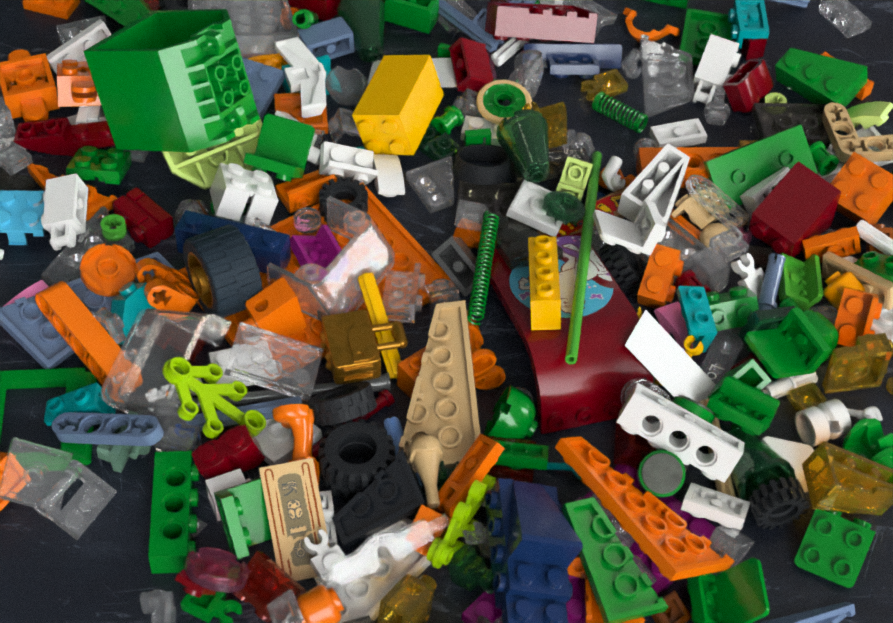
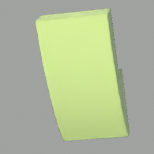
(870, 113)
(575, 177)

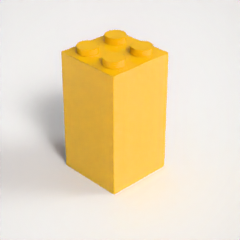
(398, 104)

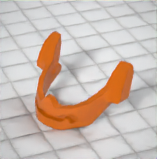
(653, 35)

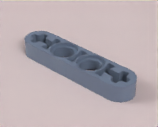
(140, 430)

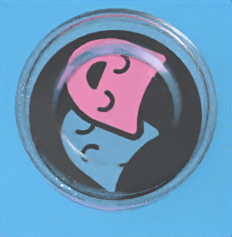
(307, 220)

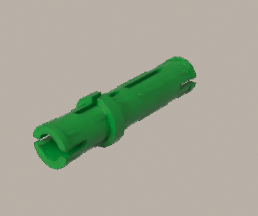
(305, 18)

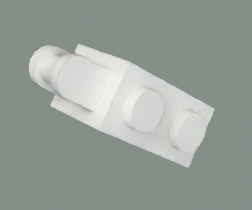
(715, 67)
(65, 210)

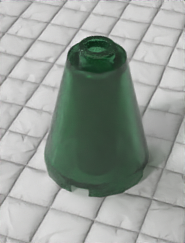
(367, 22)
(526, 143)
(757, 465)

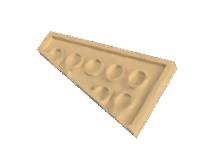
(445, 389)

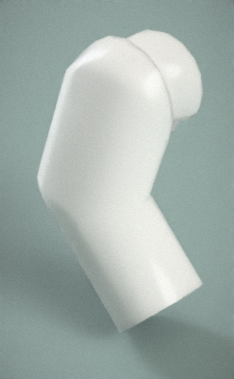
(610, 174)

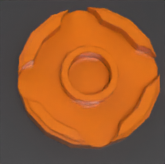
(107, 269)

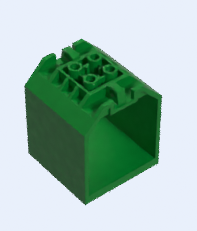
(173, 81)

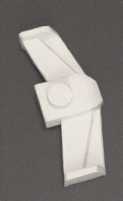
(304, 75)

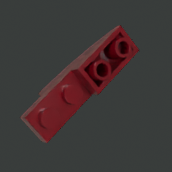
(61, 137)

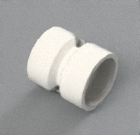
(823, 422)

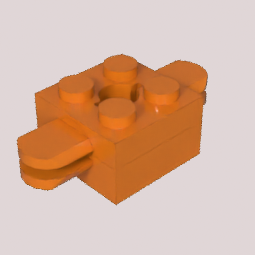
(75, 85)
(28, 86)

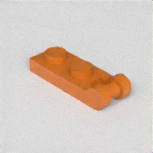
(472, 467)

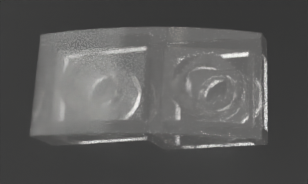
(13, 157)

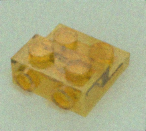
(859, 365)

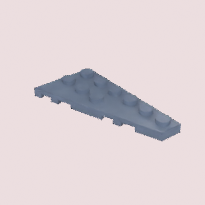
(38, 336)

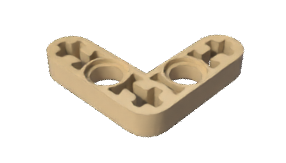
(847, 144)

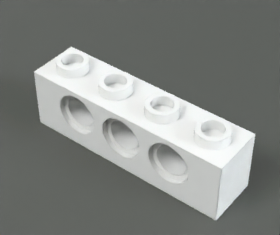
(673, 418)

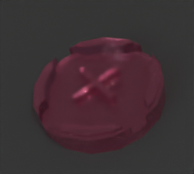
(216, 570)

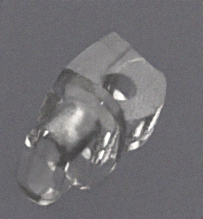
(717, 111)
(578, 140)

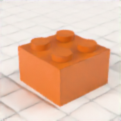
(864, 189)

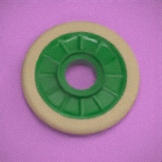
(501, 89)

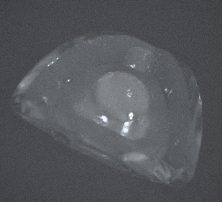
(528, 70)

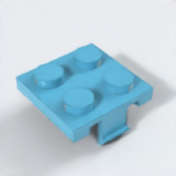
(20, 215)

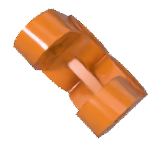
(169, 285)

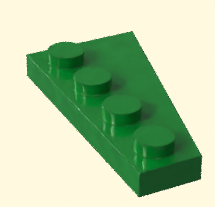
(614, 577)

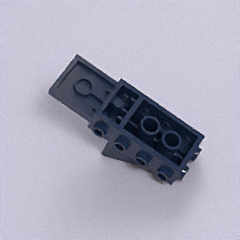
(529, 552)

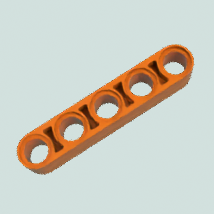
(78, 328)

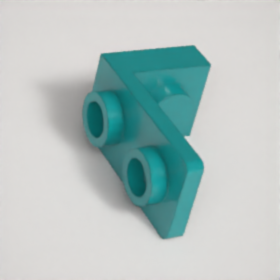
(82, 400)

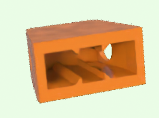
(275, 309)

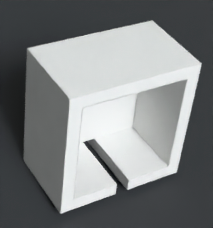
(236, 186)

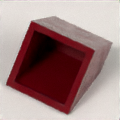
(795, 211)

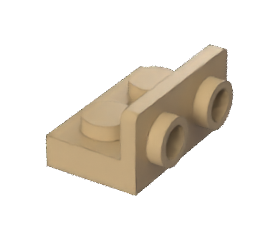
(696, 212)

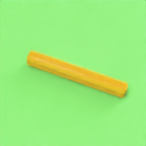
(378, 316)

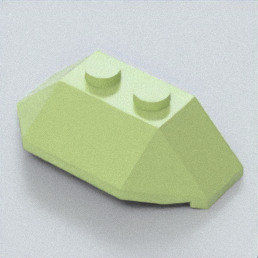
(201, 165)

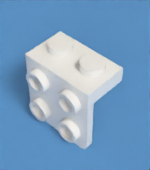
(635, 236)

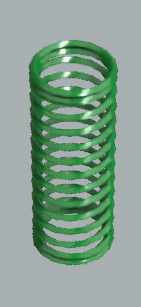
(601, 95)

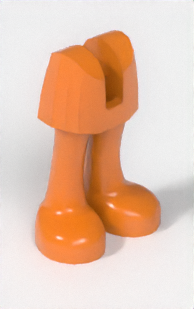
(486, 373)
(300, 420)

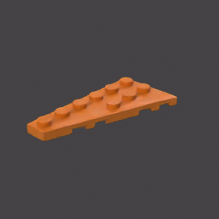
(646, 518)

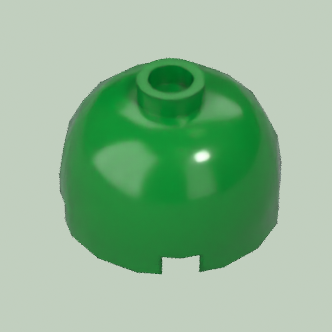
(512, 416)

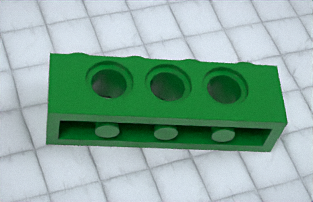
(169, 470)

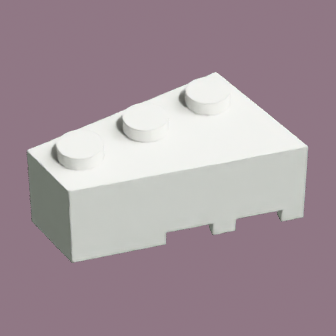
(656, 183)

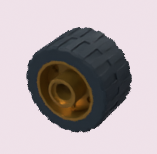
(222, 270)

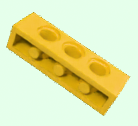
(544, 283)

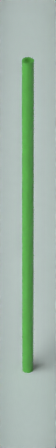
(583, 262)

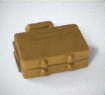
(352, 345)

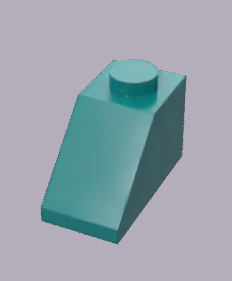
(129, 304)

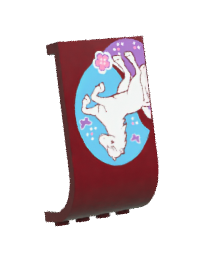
(593, 385)

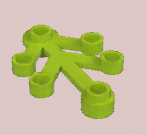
(183, 376)
(441, 549)

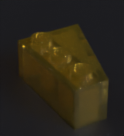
(847, 481)

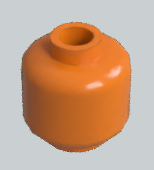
(320, 605)

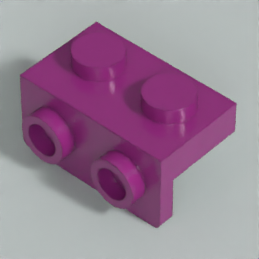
(315, 249)

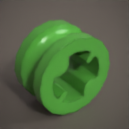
(111, 221)

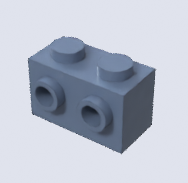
(328, 38)

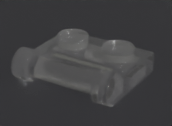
(83, 506)

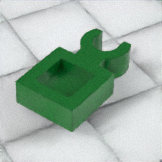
(210, 606)

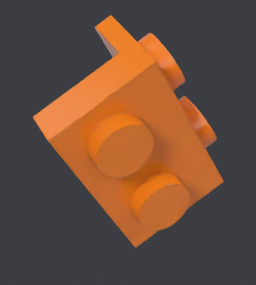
(302, 191)

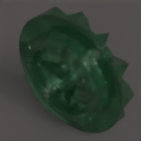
(571, 207)

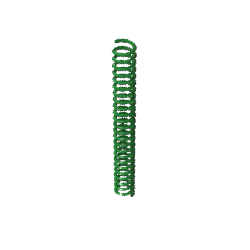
(484, 266)

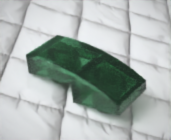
(437, 145)

